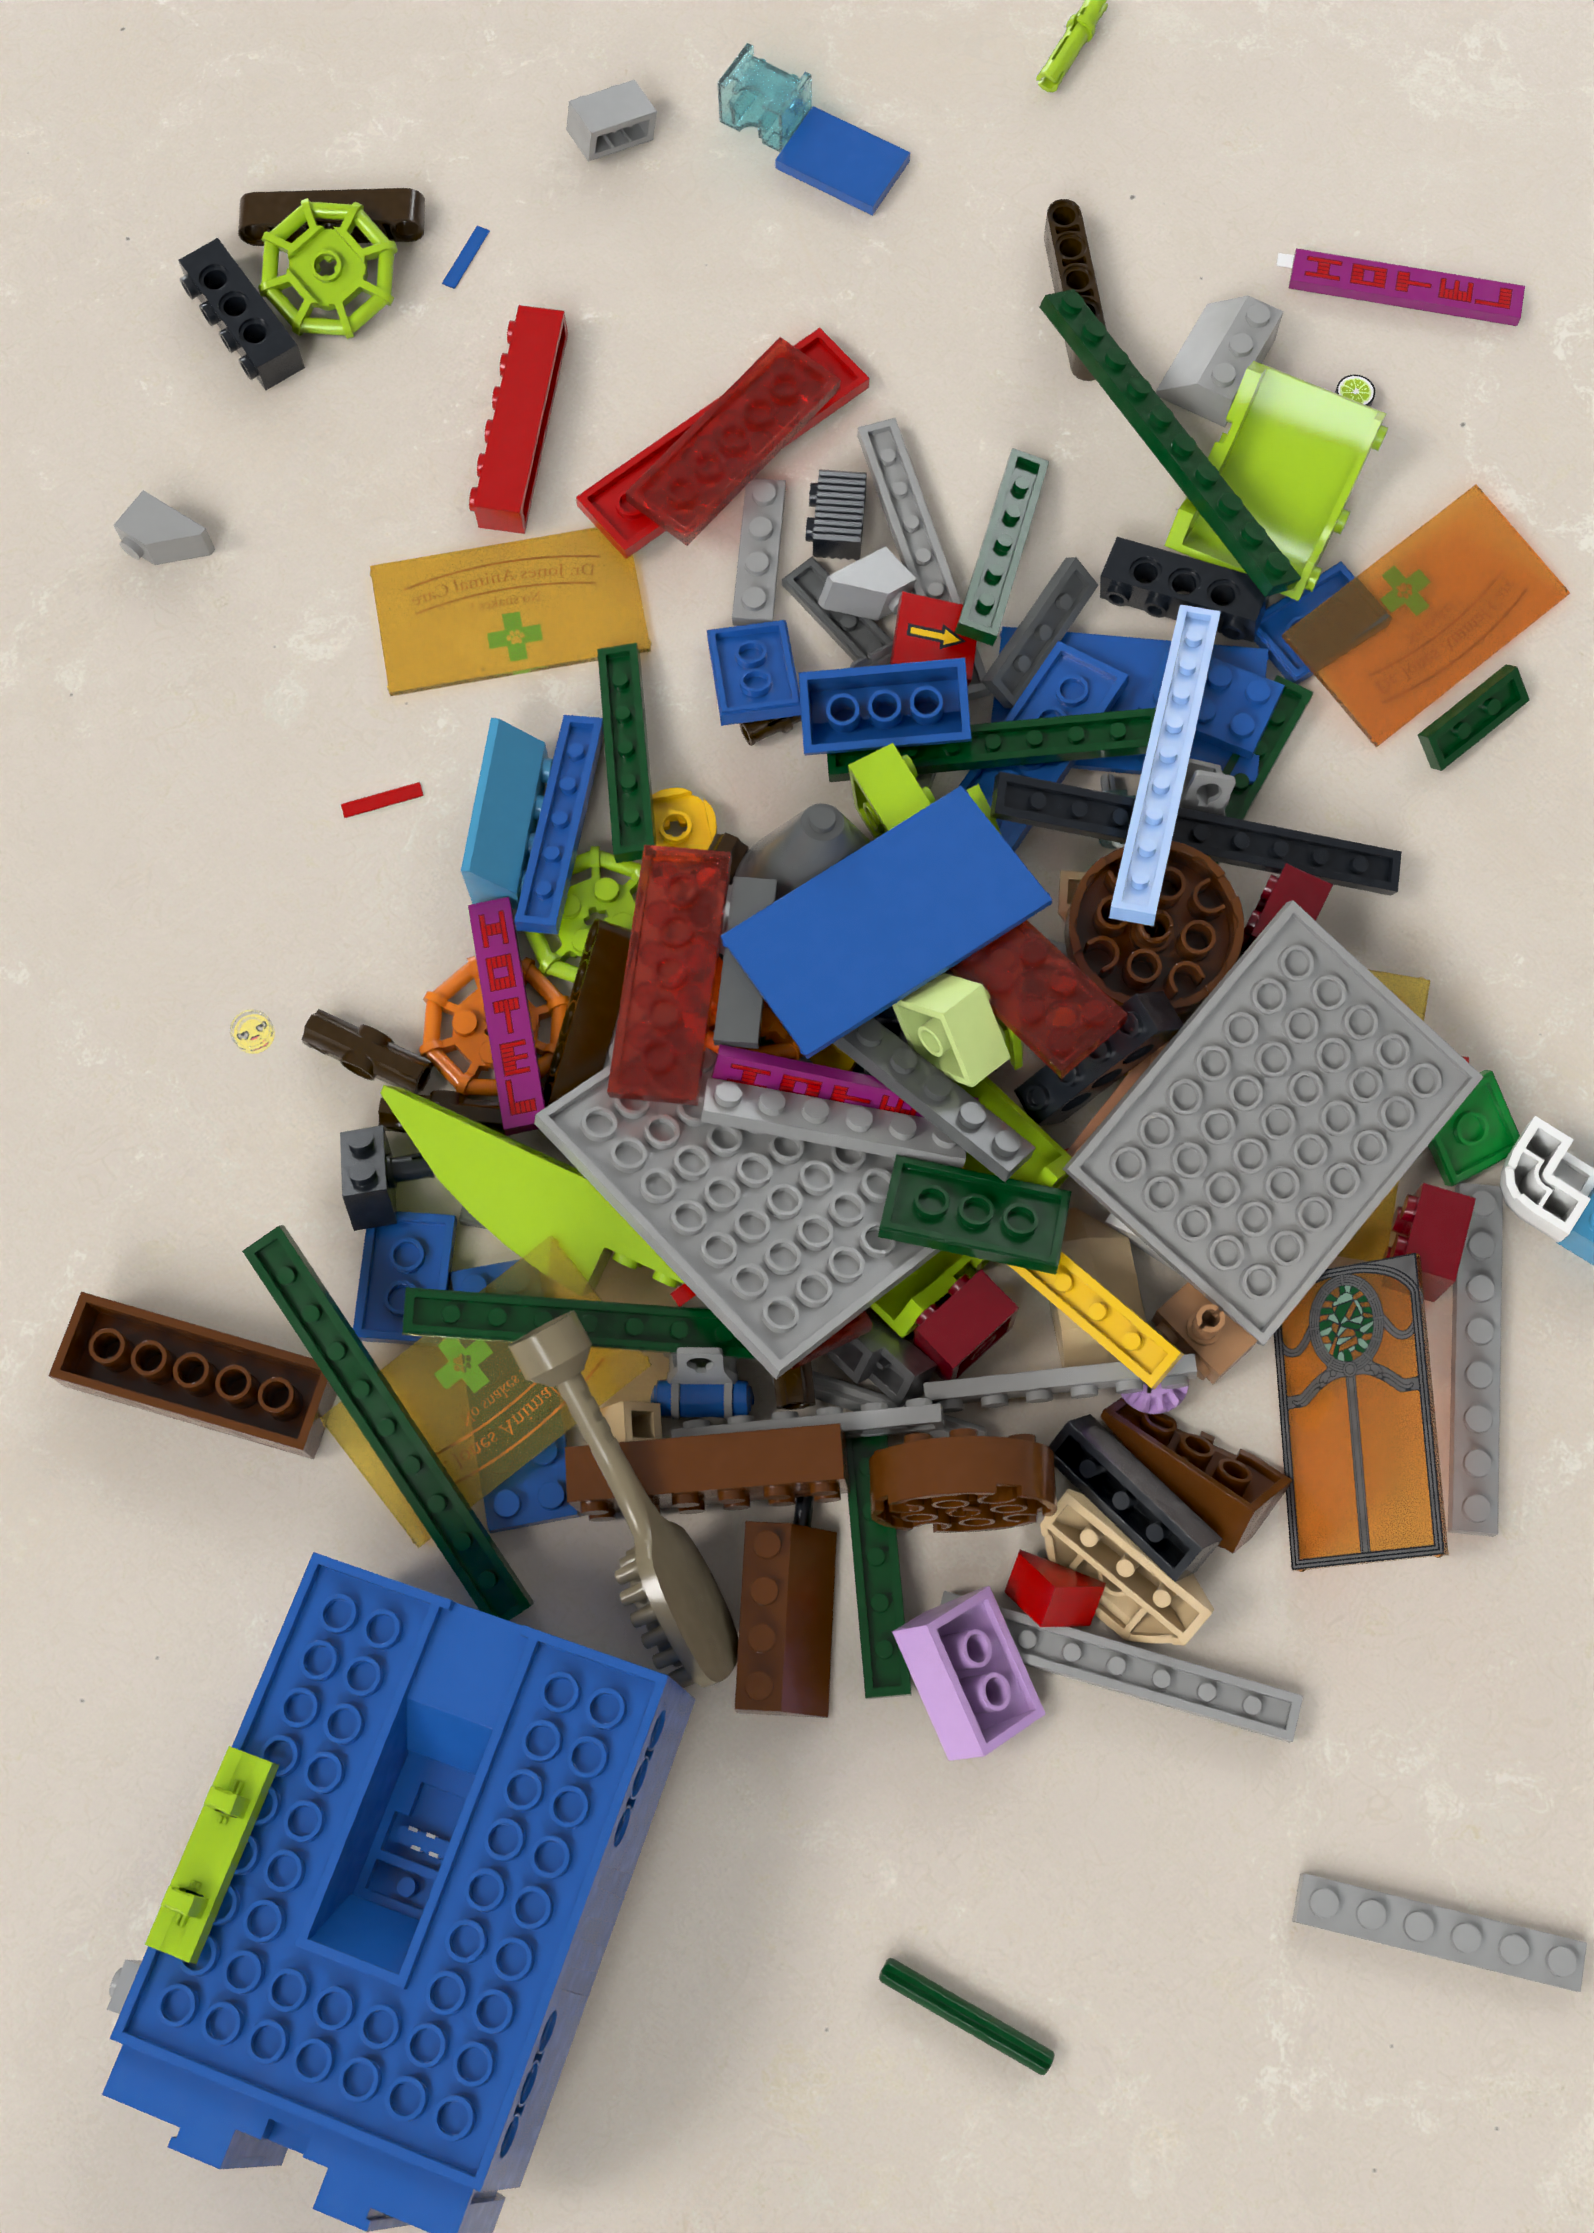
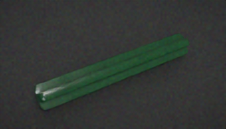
(966, 2016)

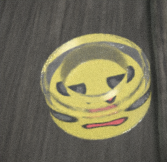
(252, 1031)

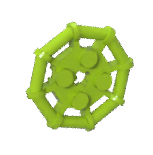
(333, 290)
(584, 899)

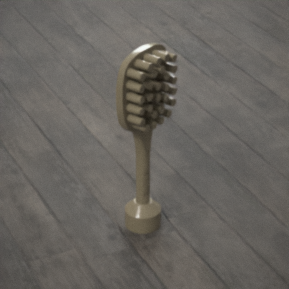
(665, 1569)

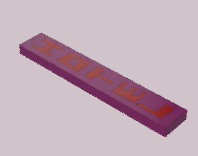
(1407, 287)
(507, 1014)
(806, 1079)

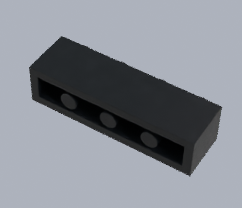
(1133, 1497)

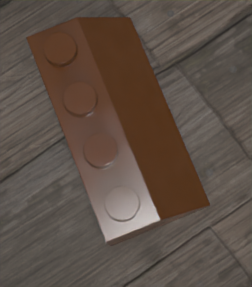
(785, 1620)

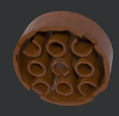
(1199, 921)
(962, 1482)

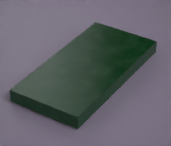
(975, 1214)

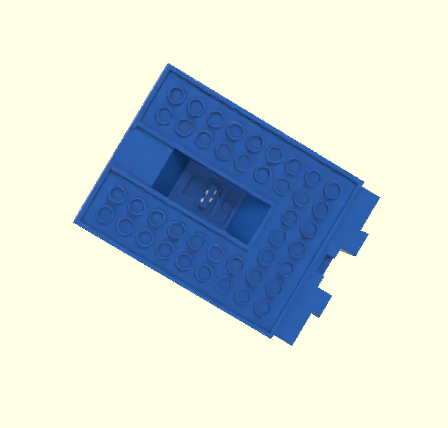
(406, 1903)

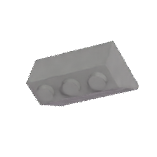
(1217, 355)

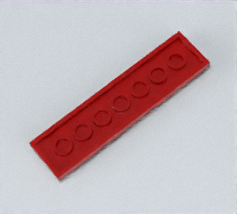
(631, 529)

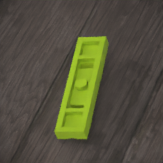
(212, 1855)

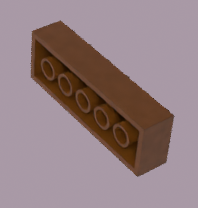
(194, 1375)
(719, 1470)

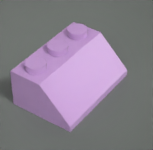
(969, 1674)

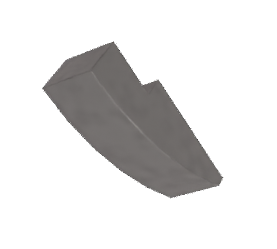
(887, 1361)

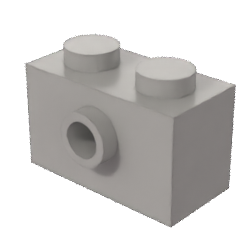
(611, 120)

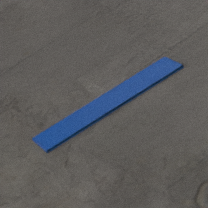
(465, 257)

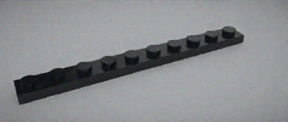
(1217, 836)

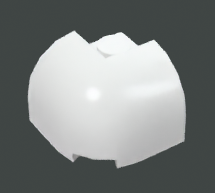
(1545, 1181)

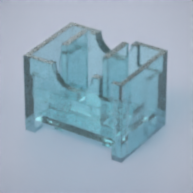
(763, 98)

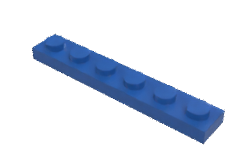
(560, 825)

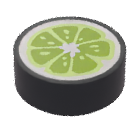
(1357, 388)

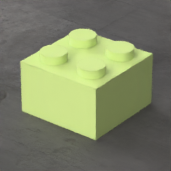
(954, 1028)

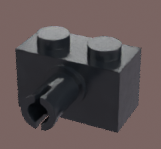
(373, 1174)

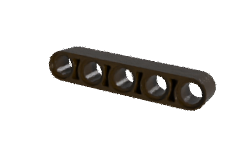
(394, 210)
(1071, 265)
(590, 1010)

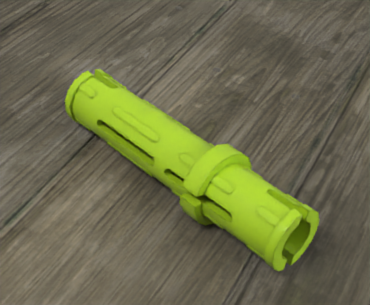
(1079, 31)

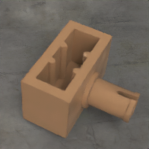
(1202, 1330)

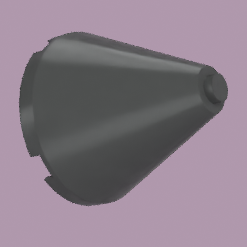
(802, 848)

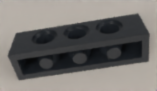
(241, 314)
(1173, 573)
(1148, 1027)

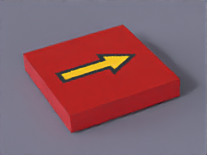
(927, 632)

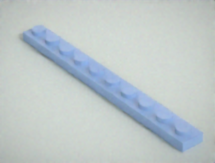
(1165, 767)

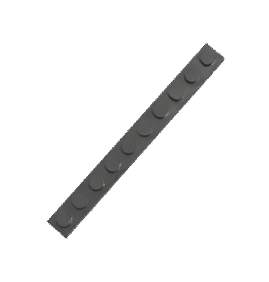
(933, 1095)

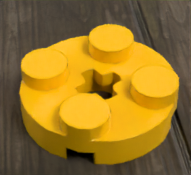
(689, 811)

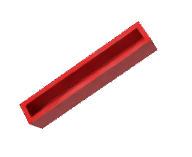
(520, 419)

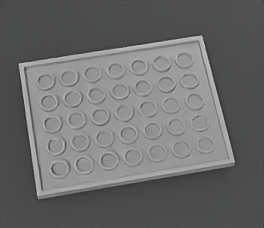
(1274, 1122)
(749, 1220)

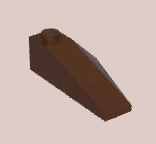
(1222, 1488)

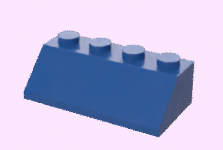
(884, 706)

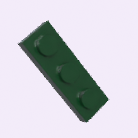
(1473, 717)

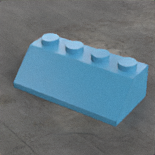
(505, 813)

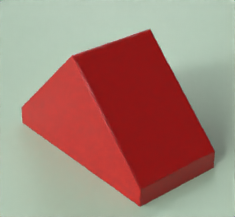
(1052, 1592)

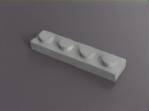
(759, 552)

